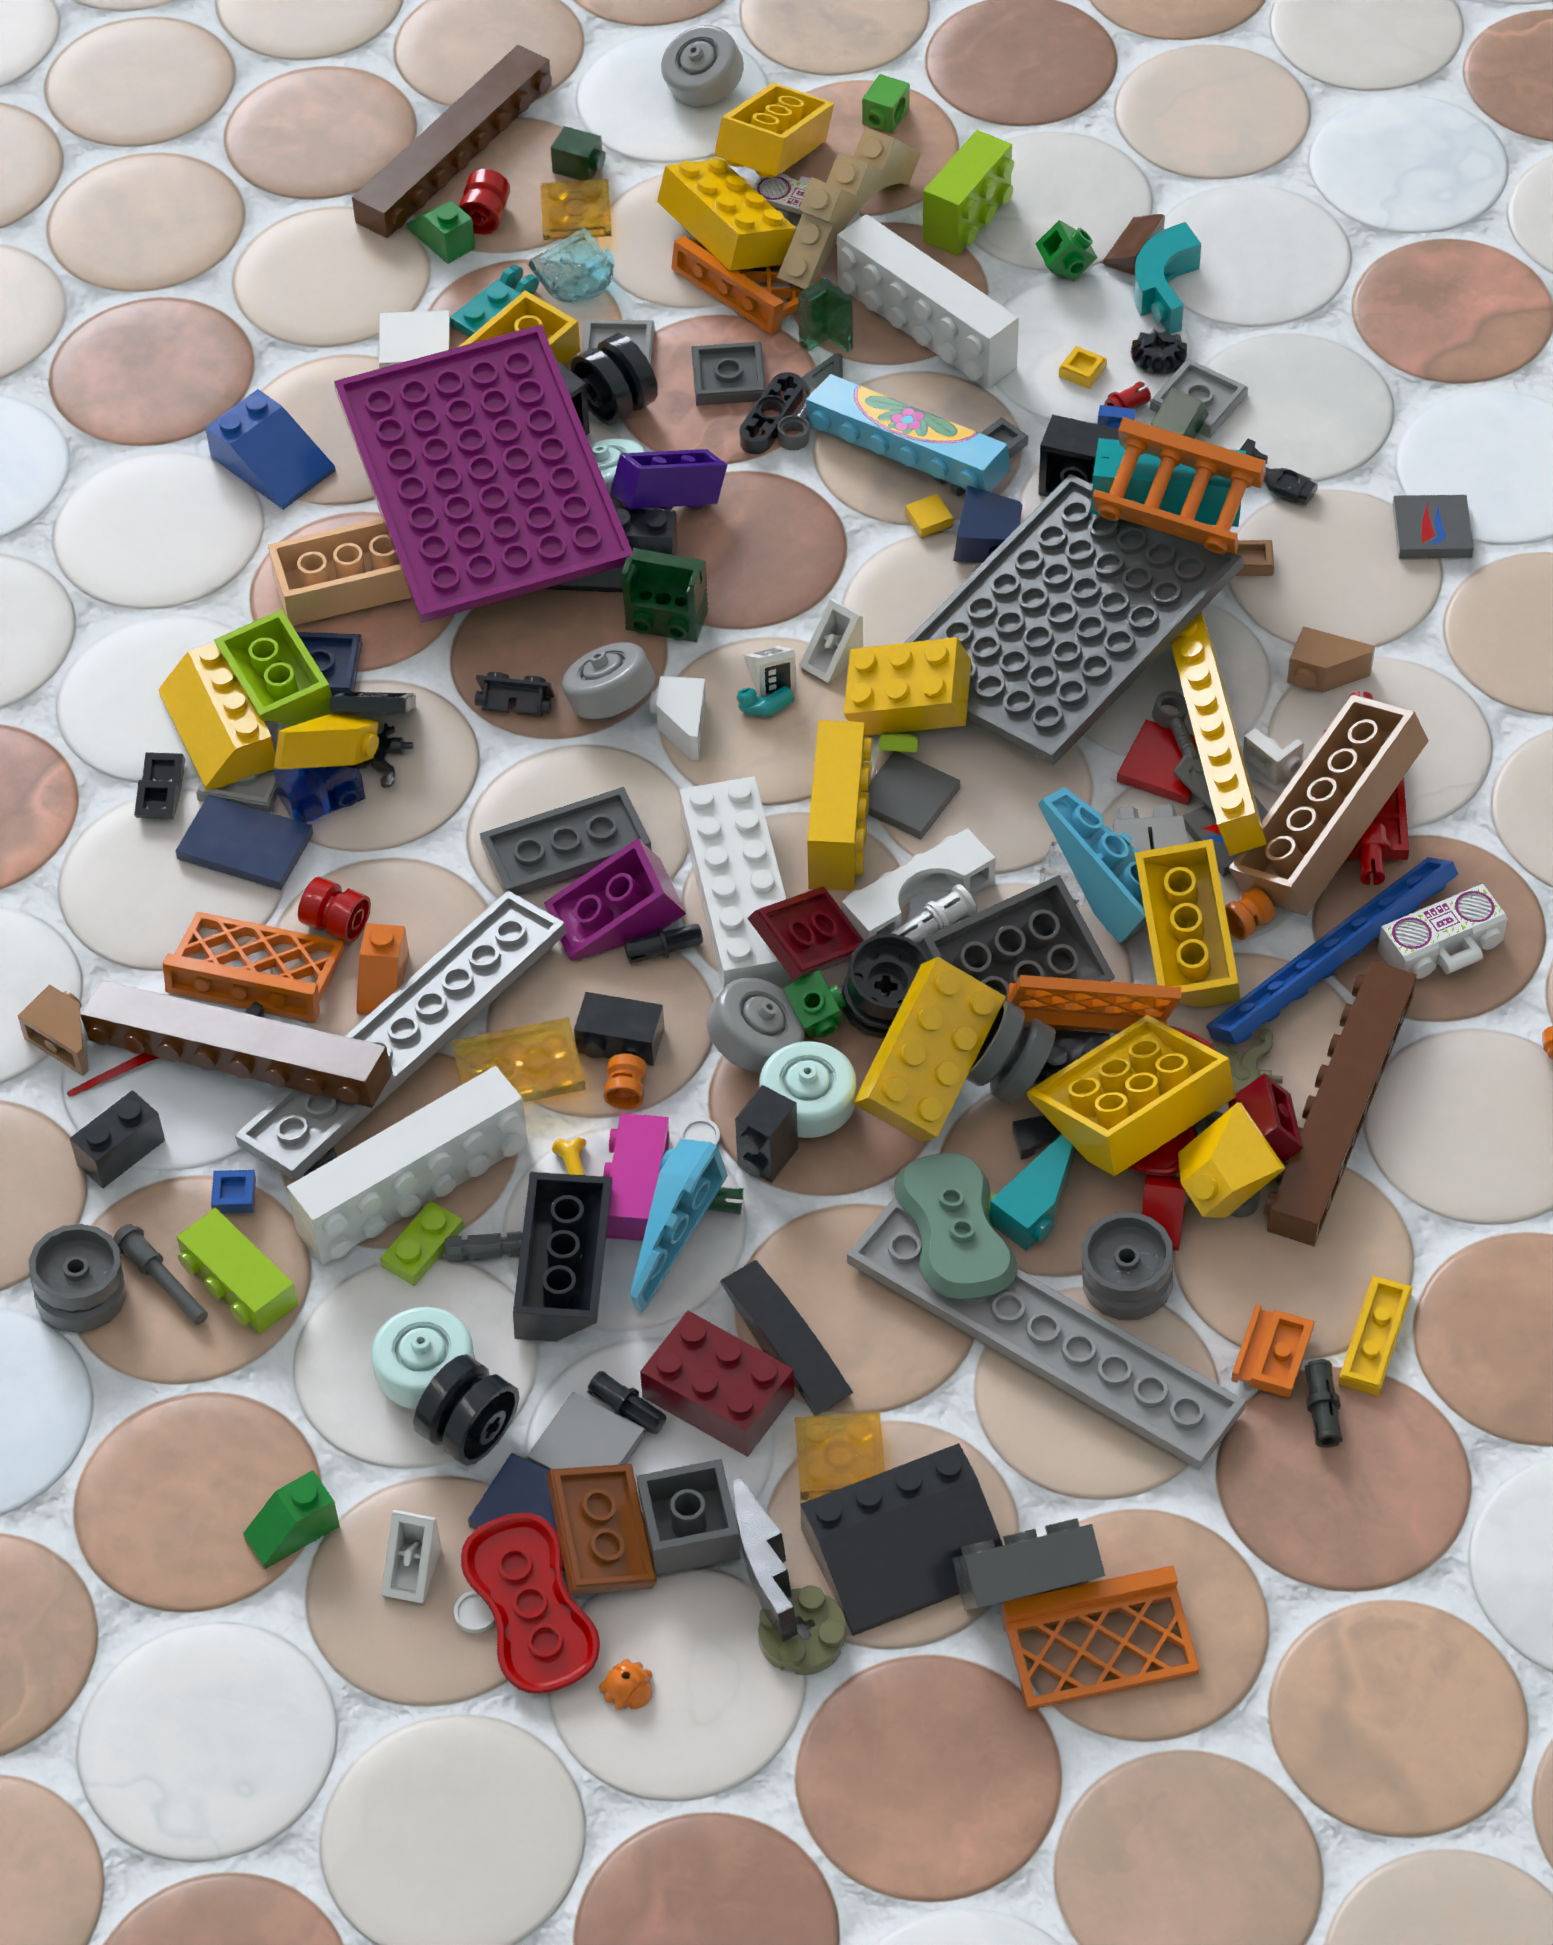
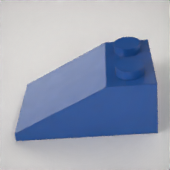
(267, 449)

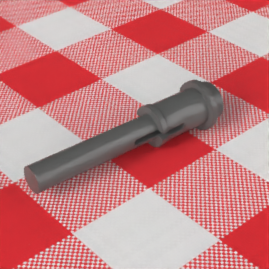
(133, 1244)

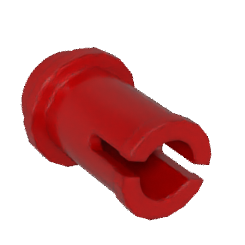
(1130, 397)

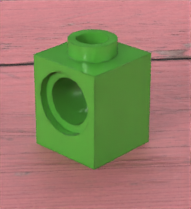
(885, 103)

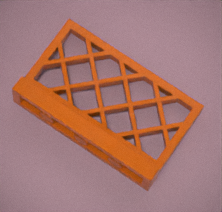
(737, 287)
(243, 986)
(1091, 1003)
(1088, 1601)

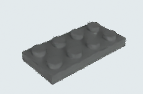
(562, 841)

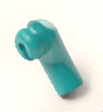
(764, 706)

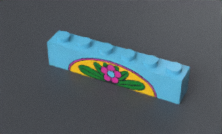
(907, 434)

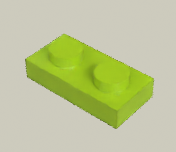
(421, 1243)

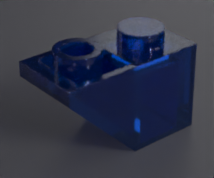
(318, 790)

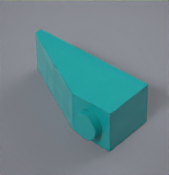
(1030, 1202)

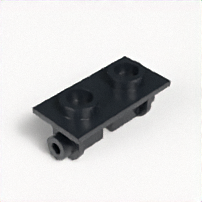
(528, 693)

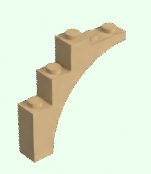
(832, 204)

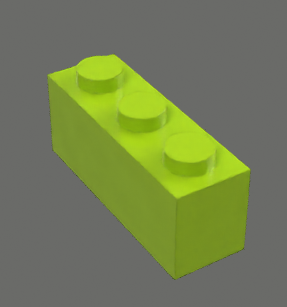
(236, 1271)

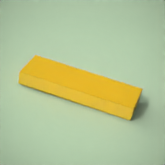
(1375, 1335)

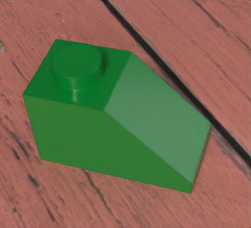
(445, 231)
(292, 1520)

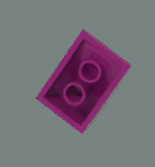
(616, 902)

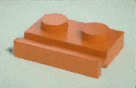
(1273, 1351)

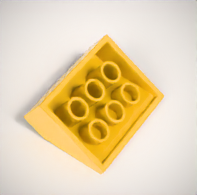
(1134, 1093)

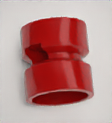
(485, 199)
(329, 908)

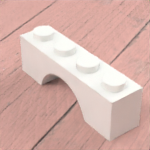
(952, 862)

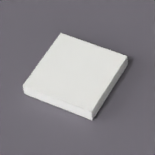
(412, 335)

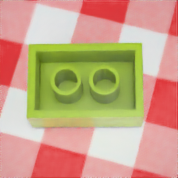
(967, 192)

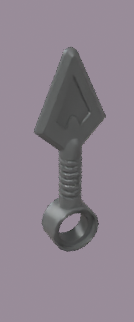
(799, 422)
(1190, 768)

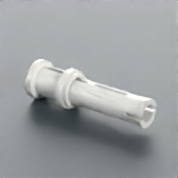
(939, 914)

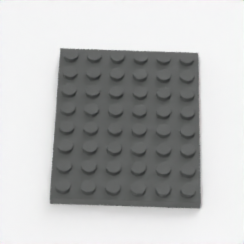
(1071, 617)

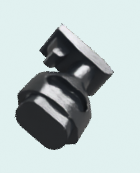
(1284, 481)

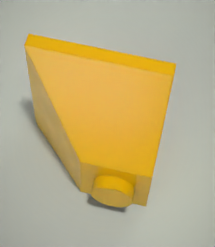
(1227, 1164)

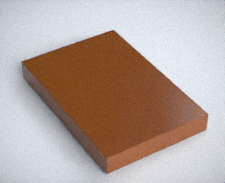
(601, 1529)

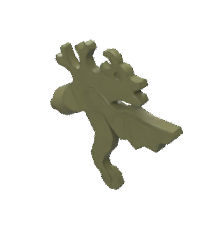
(1246, 1072)

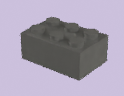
(1027, 1564)

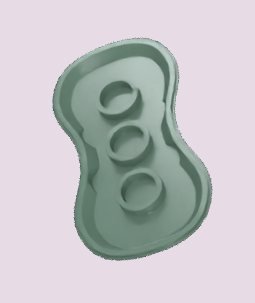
(959, 1245)

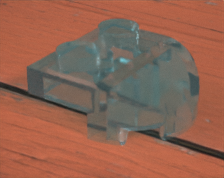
(574, 268)

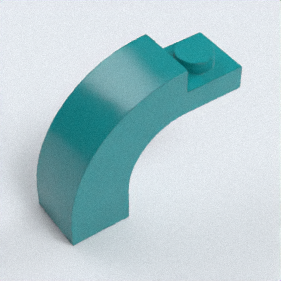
(1158, 262)

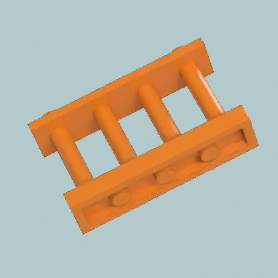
(1172, 451)

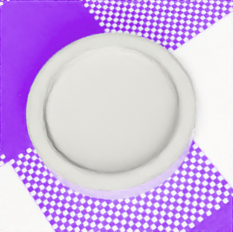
(701, 1130)
(473, 1613)

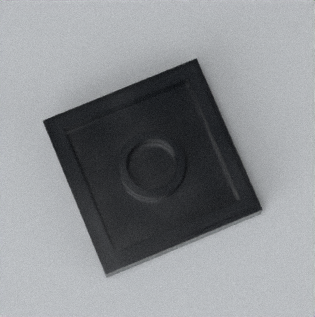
(373, 702)

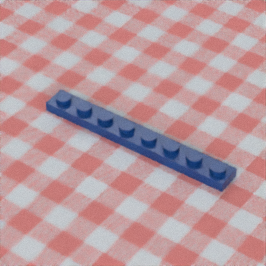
(1331, 951)

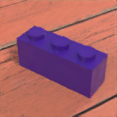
(668, 479)

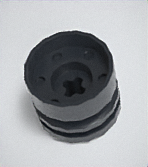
(876, 967)

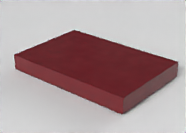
(807, 932)

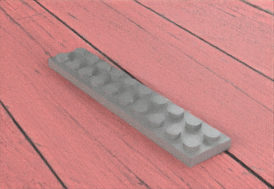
(412, 1026)
(1064, 1346)

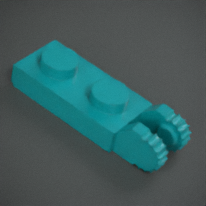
(492, 300)

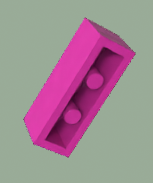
(634, 1171)

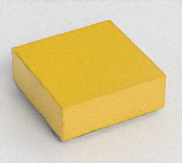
(1082, 367)
(929, 515)

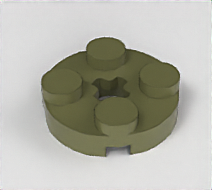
(825, 1639)

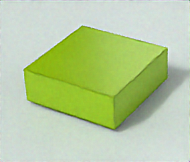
(899, 742)

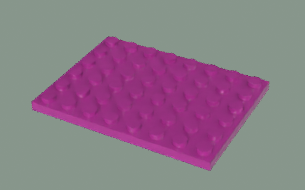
(482, 473)

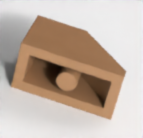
(1328, 661)
(56, 1027)

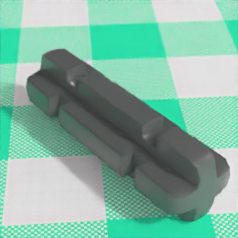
(482, 1246)

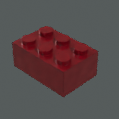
(717, 1383)

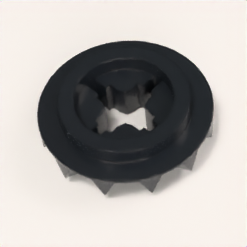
(1149, 358)

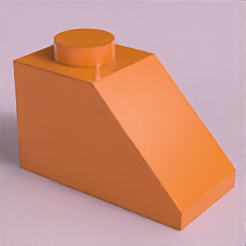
(381, 965)

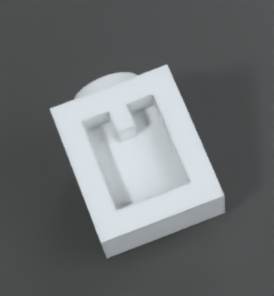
(1269, 759)

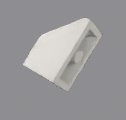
(681, 712)

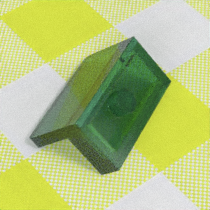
(824, 315)

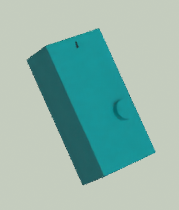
(1107, 463)

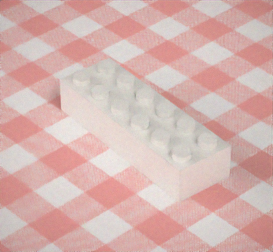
(927, 301)
(734, 874)
(408, 1165)

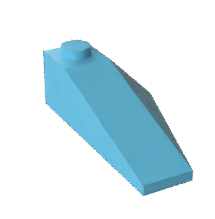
(1099, 861)
(683, 1193)

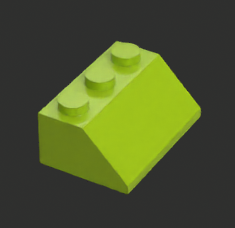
(276, 670)

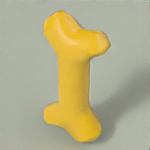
(570, 1153)

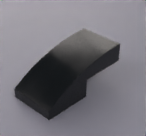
(160, 785)

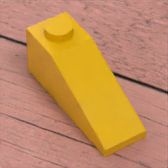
(327, 742)

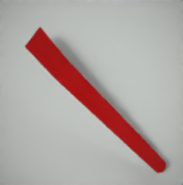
(133, 1063)

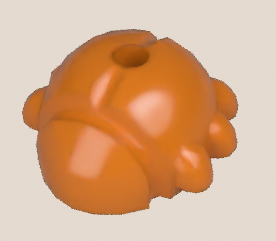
(629, 1692)

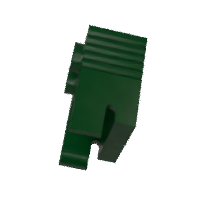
(664, 595)

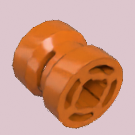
(1250, 911)
(624, 1083)

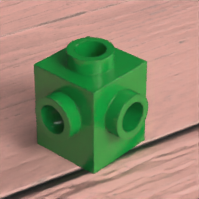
(1066, 250)
(816, 1004)

